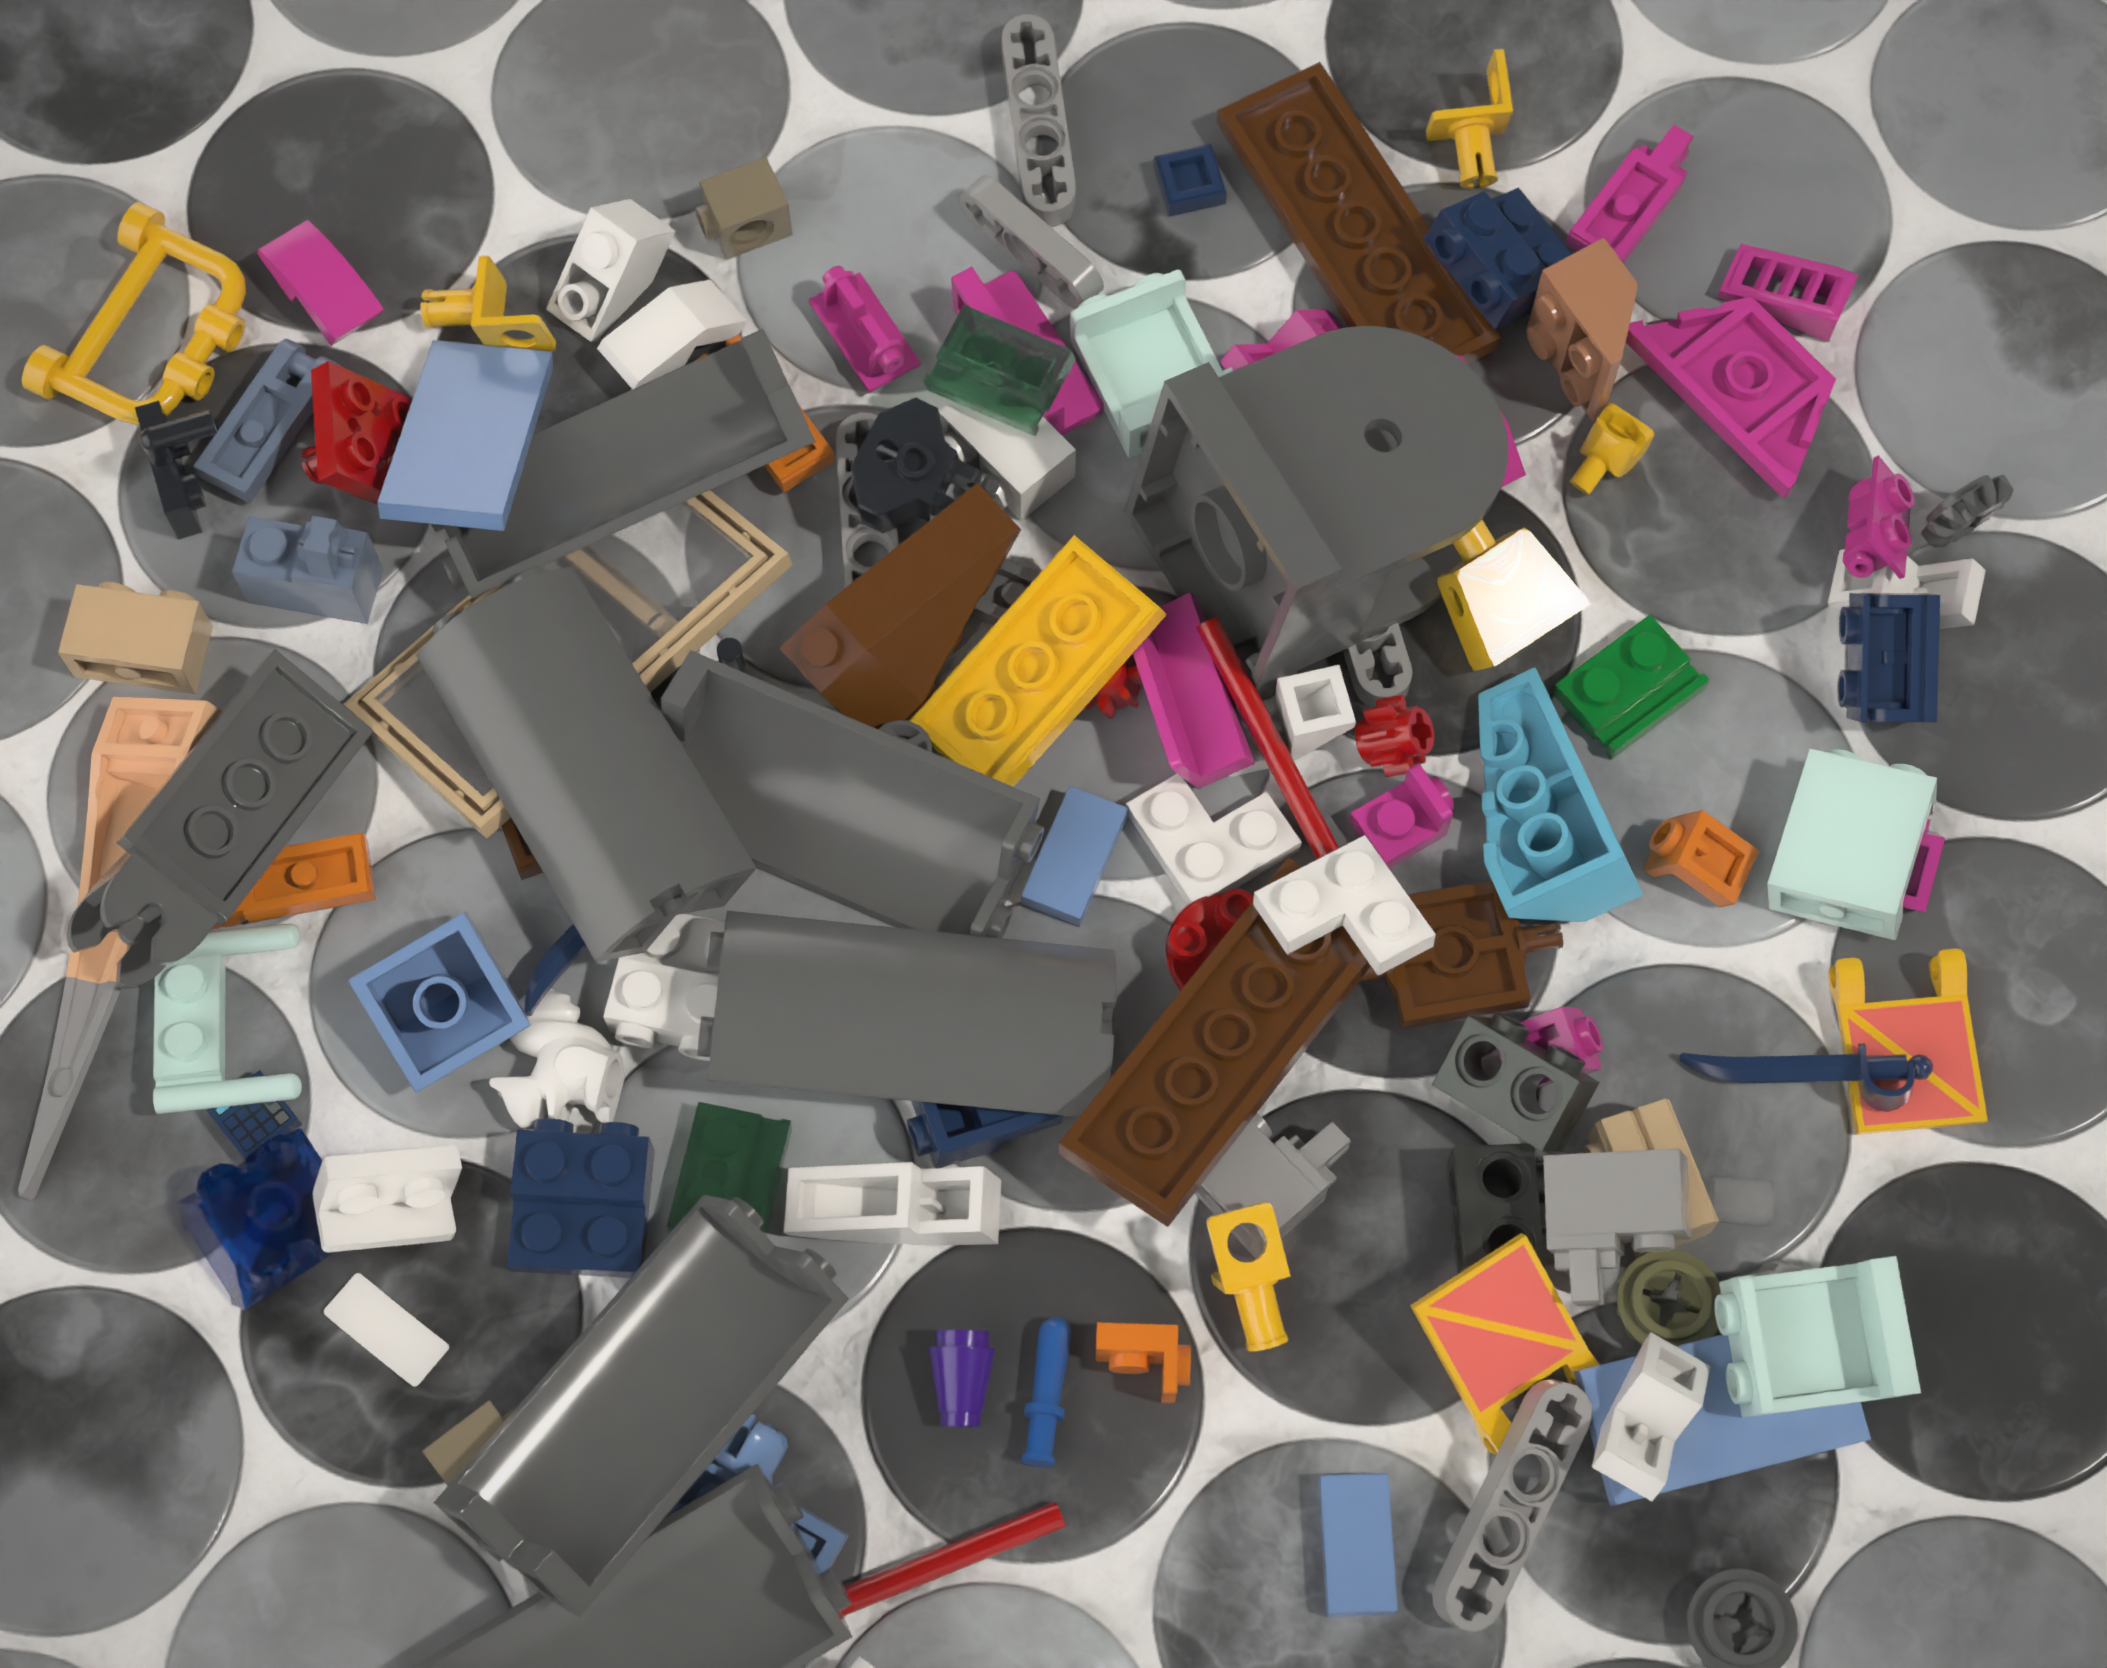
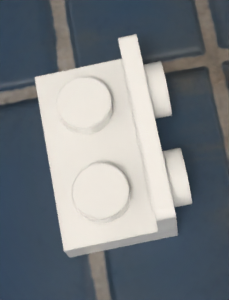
(386, 1198)

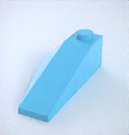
(1544, 824)

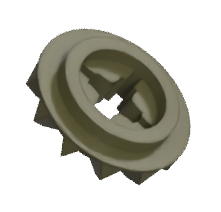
(1652, 1275)

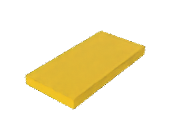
(1038, 665)

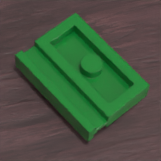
(1630, 686)

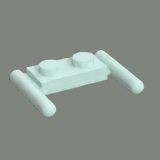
(192, 1026)

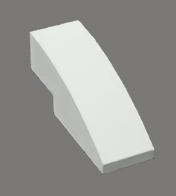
(894, 1204)

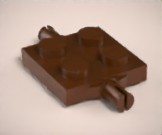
(1473, 961)

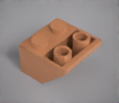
(1584, 322)

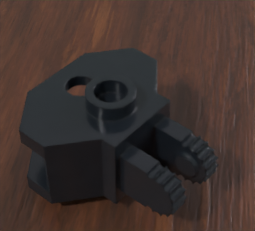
(919, 472)

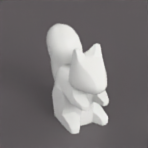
(571, 1067)

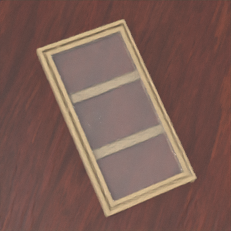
(661, 593)

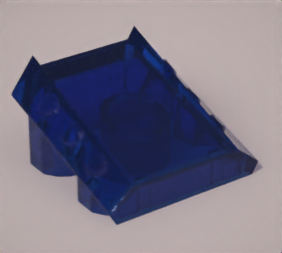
(258, 1218)

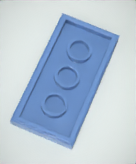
(466, 436)
(1718, 1438)

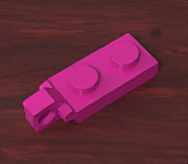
(1634, 196)

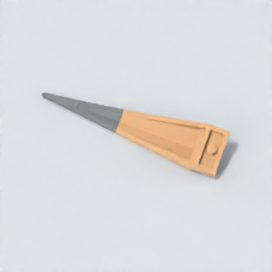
(129, 764)

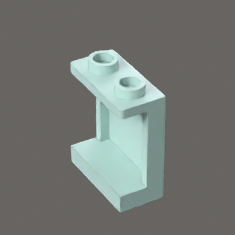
(1136, 344)
(1851, 842)
(1817, 1337)

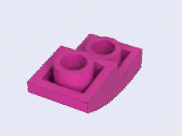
(321, 280)

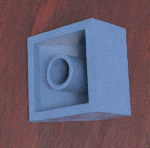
(440, 1001)

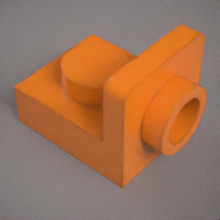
(1702, 856)
(1134, 1346)

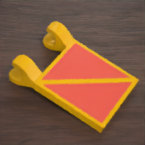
(1922, 1026)
(1501, 1333)

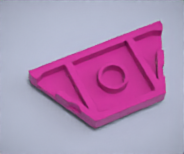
(1743, 381)

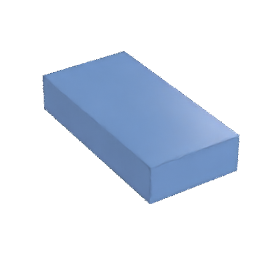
(1074, 856)
(1357, 1545)

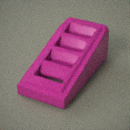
(1810, 275)

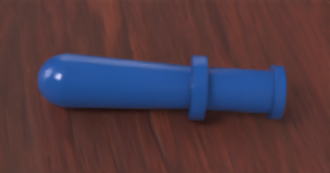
(1044, 1411)

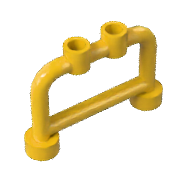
(186, 372)

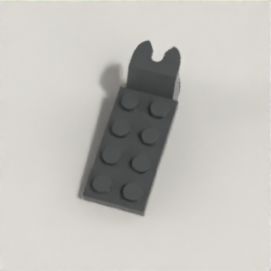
(219, 820)

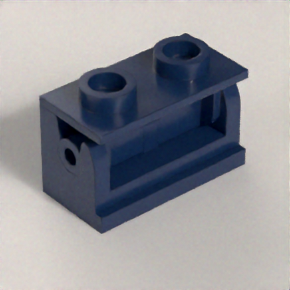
(1890, 657)

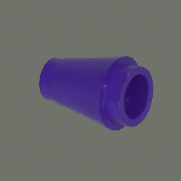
(961, 1375)

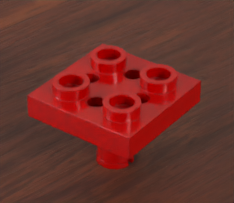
(349, 435)

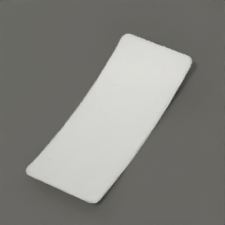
(386, 1329)

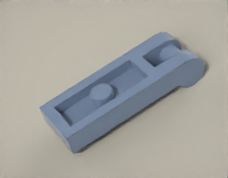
(261, 424)

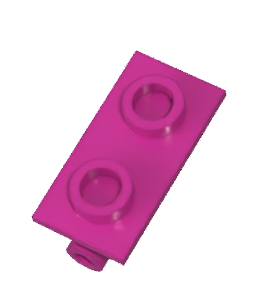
(862, 329)
(1878, 523)

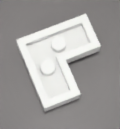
(1206, 855)
(1351, 891)

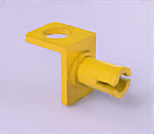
(1474, 125)
(484, 311)
(1252, 1280)

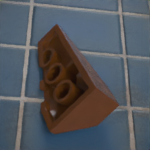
(895, 624)

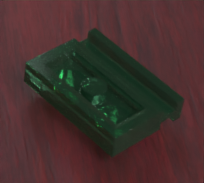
(999, 370)
(731, 1157)

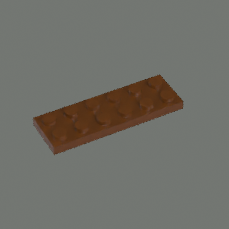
(1350, 213)
(1211, 1062)

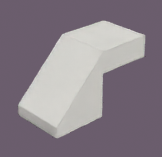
(668, 331)
(1955, 581)
(1306, 712)
(1649, 1415)

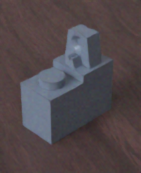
(309, 568)

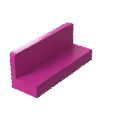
(1013, 303)
(1190, 698)

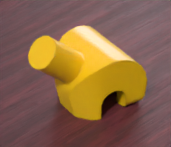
(1612, 446)

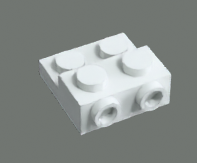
(666, 988)

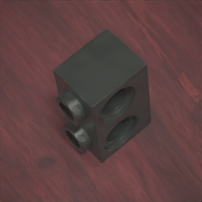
(1511, 1094)
(1480, 1215)

